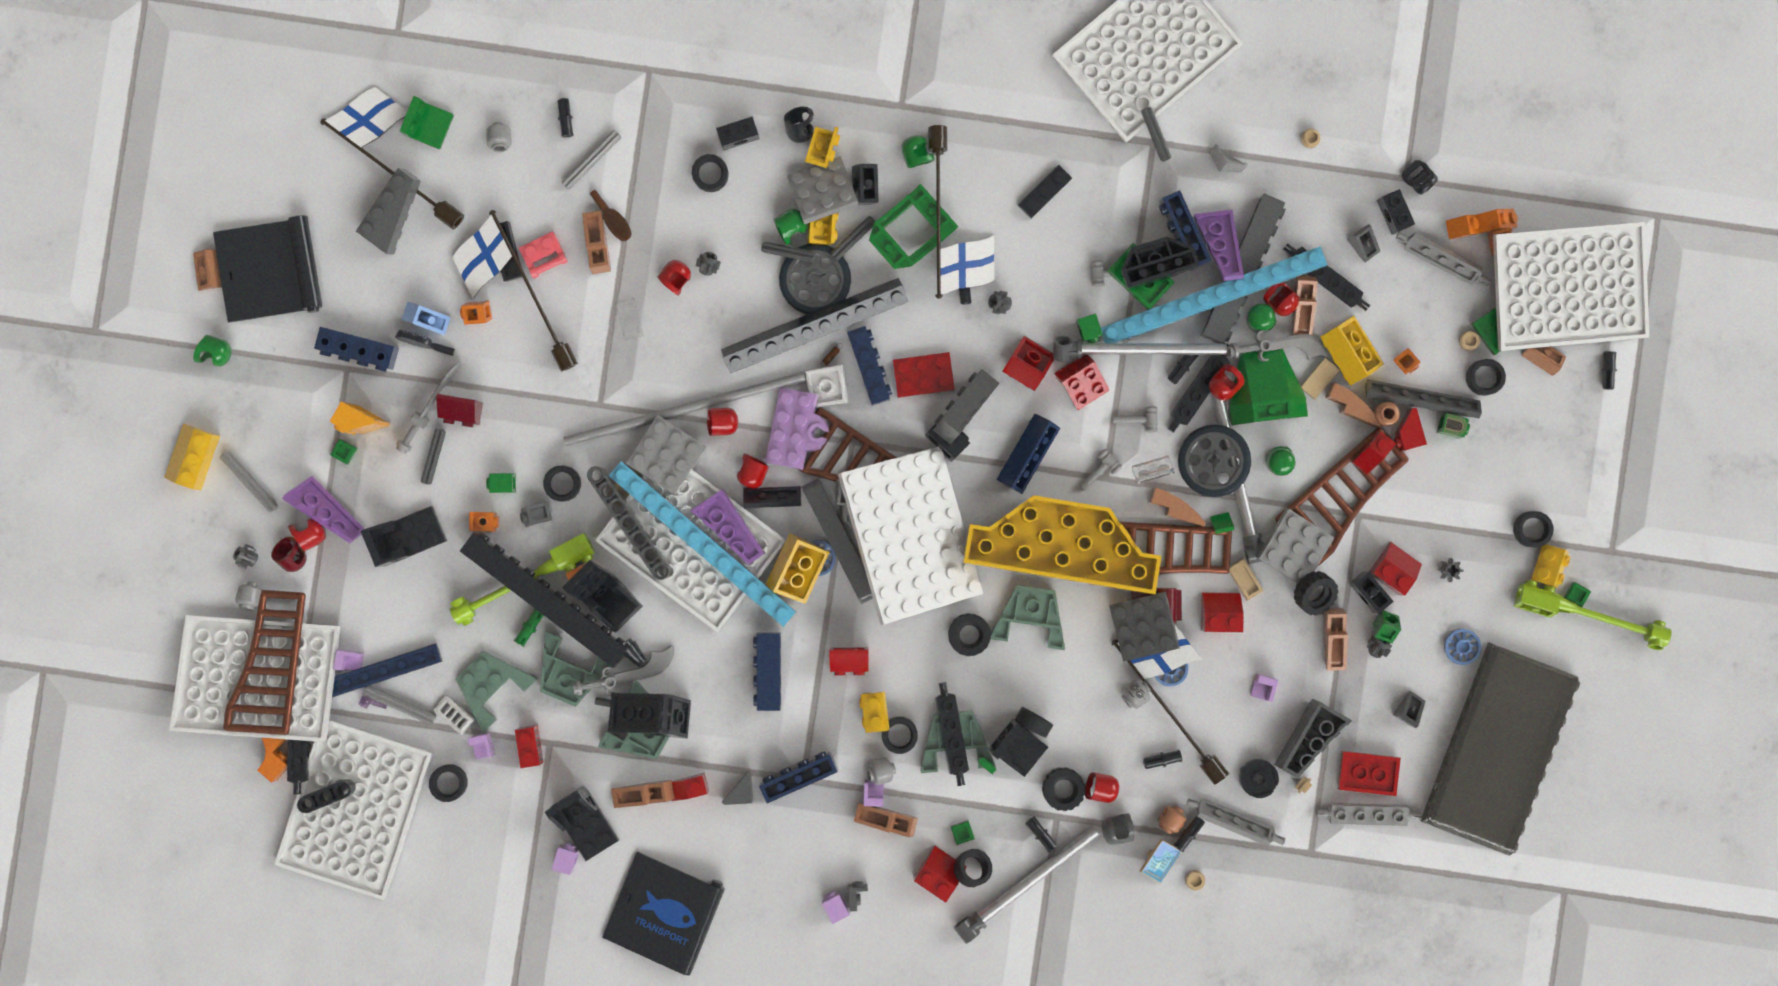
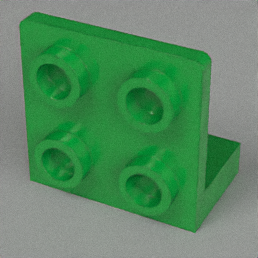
(426, 123)

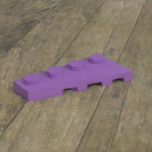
(1221, 239)
(322, 507)
(729, 526)

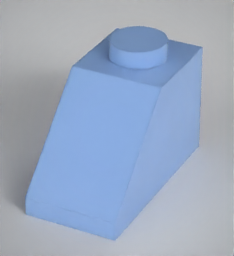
(425, 318)

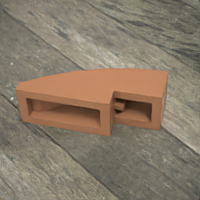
(596, 242)
(1305, 312)
(1351, 405)
(1175, 507)
(1335, 639)
(642, 794)
(886, 820)

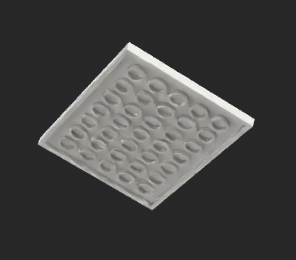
(1145, 57)
(1571, 286)
(909, 534)
(692, 578)
(213, 662)
(363, 835)

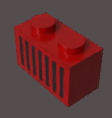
(529, 746)

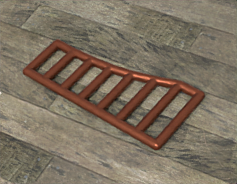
(851, 433)
(1363, 497)
(1190, 531)
(248, 668)

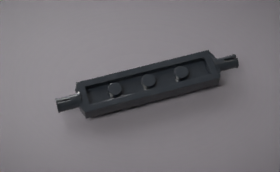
(1334, 282)
(1196, 392)
(952, 734)
(297, 764)

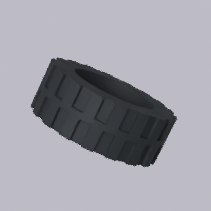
(1325, 599)
(969, 649)
(1063, 774)

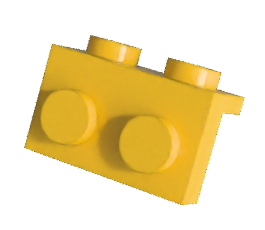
(821, 147)
(823, 230)
(1551, 566)
(874, 712)

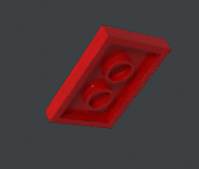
(923, 375)
(1369, 773)

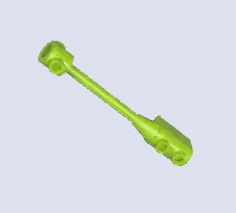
(563, 558)
(1548, 604)

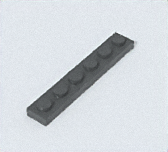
(1423, 399)

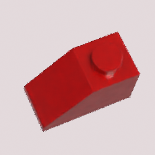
(1410, 431)
(1373, 452)
(690, 787)

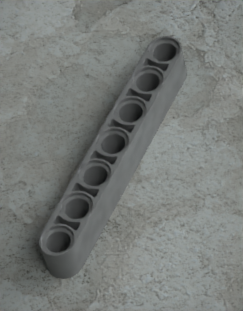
(620, 518)
(838, 539)

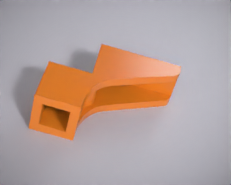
(1481, 223)
(274, 762)

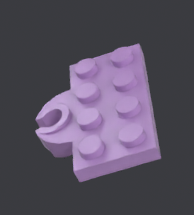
(794, 429)

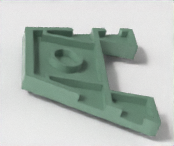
(1031, 607)
(559, 674)
(484, 679)
(972, 738)
(635, 743)

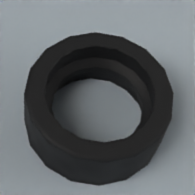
(724, 173)
(1500, 380)
(576, 483)
(1548, 529)
(1033, 722)
(910, 745)
(463, 783)
(984, 861)

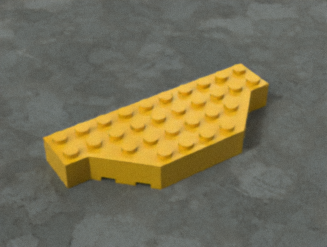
(1064, 543)

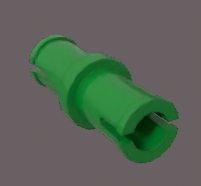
(528, 627)

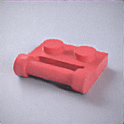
(540, 249)

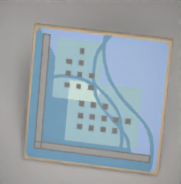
(1160, 860)

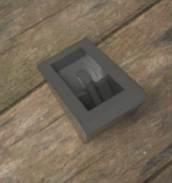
(1365, 243)
(1410, 710)
(741, 793)

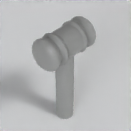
(1098, 273)
(1149, 419)
(1108, 462)

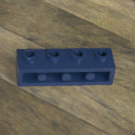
(1183, 226)
(356, 348)
(867, 361)
(1026, 453)
(768, 671)
(798, 777)

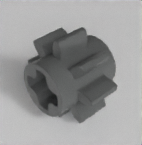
(708, 263)
(1000, 302)
(245, 556)
(1450, 575)
(1378, 647)

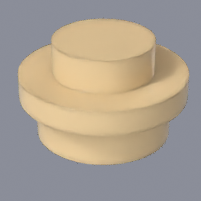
(1310, 138)
(1303, 785)

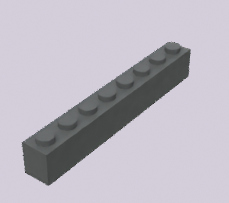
(1251, 249)

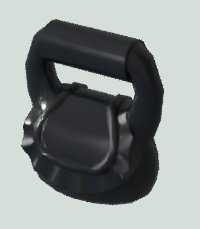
(1421, 182)

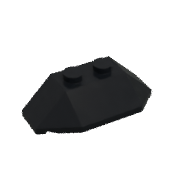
(1157, 261)

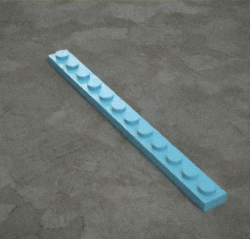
(1214, 296)
(702, 543)

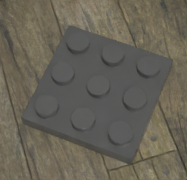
(1144, 626)

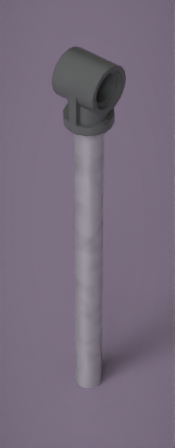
(1065, 348)
(1252, 539)
(970, 926)

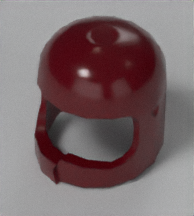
(280, 555)

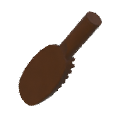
(613, 219)

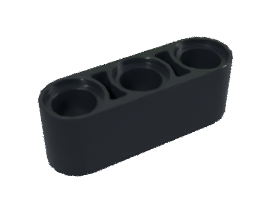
(317, 796)

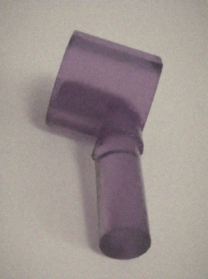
(366, 701)

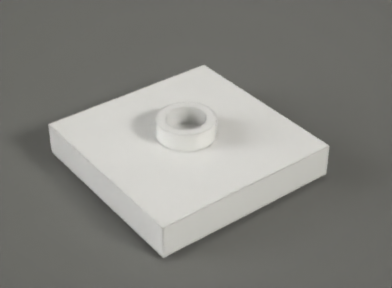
(828, 384)

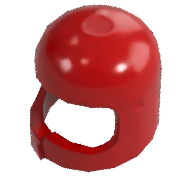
(674, 276)
(1284, 302)
(1222, 387)
(722, 421)
(752, 472)
(311, 536)
(1105, 789)

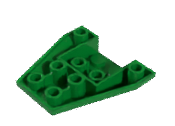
(1268, 390)

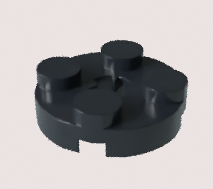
(1264, 769)

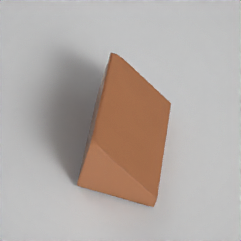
(207, 269)
(1545, 358)

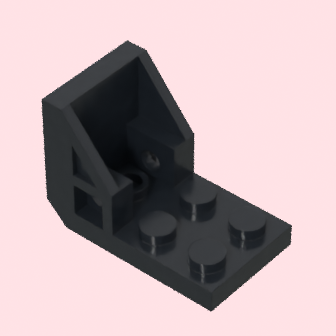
(404, 537)
(603, 595)
(649, 714)
(1018, 747)
(583, 822)

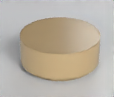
(1469, 340)
(1195, 880)

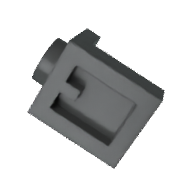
(535, 514)
(855, 899)

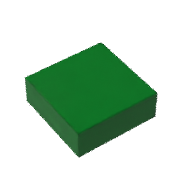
(343, 451)
(1222, 523)
(1577, 594)
(990, 767)
(962, 832)

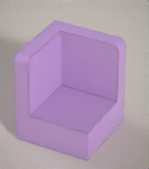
(348, 660)
(1264, 687)
(482, 745)
(873, 794)

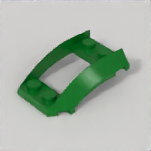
(927, 207)

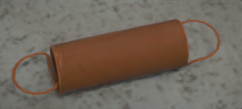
(830, 356)

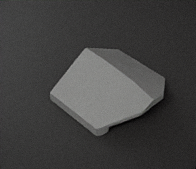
(1226, 162)

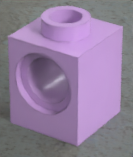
(565, 858)
(835, 906)

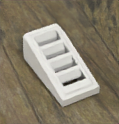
(454, 724)

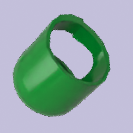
(915, 151)
(788, 224)
(1261, 318)
(214, 348)
(1280, 461)

